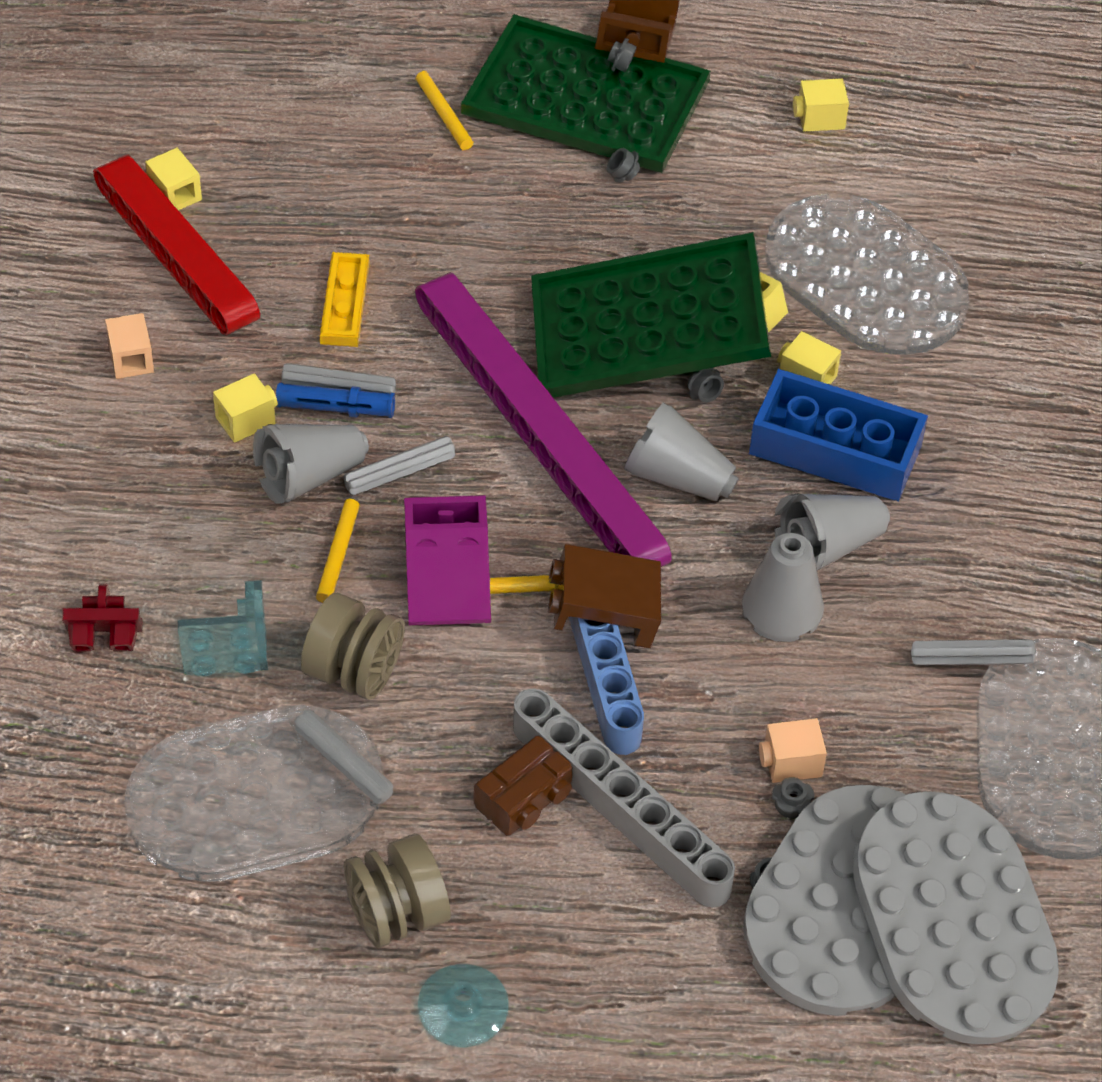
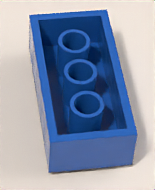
(838, 434)

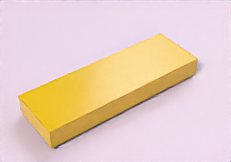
(344, 299)

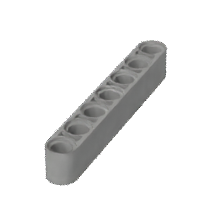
(630, 812)

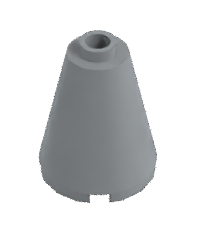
(305, 456)
(681, 457)
(832, 522)
(785, 591)

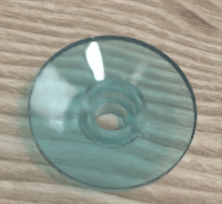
(458, 1021)

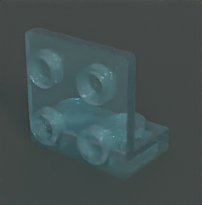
(229, 641)

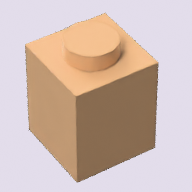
(129, 345)
(793, 750)

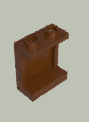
(643, 22)
(607, 590)

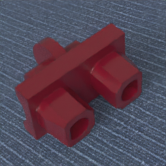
(102, 614)

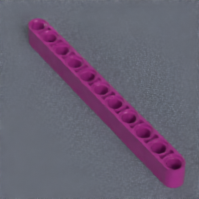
(540, 421)

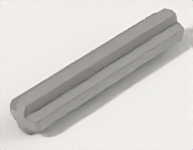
(333, 378)
(399, 465)
(973, 652)
(344, 757)

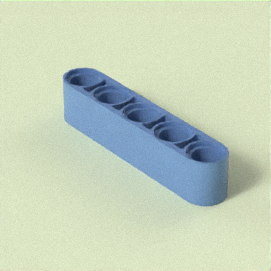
(606, 672)

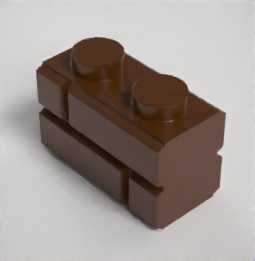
(523, 786)

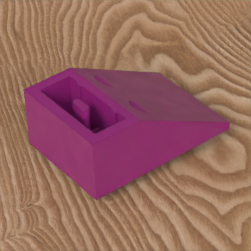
(447, 560)

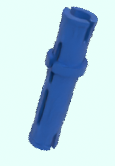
(336, 400)

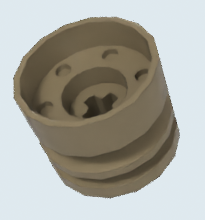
(352, 646)
(388, 893)

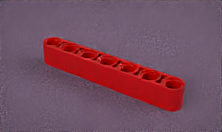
(177, 245)

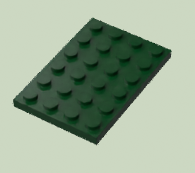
(566, 92)
(649, 315)

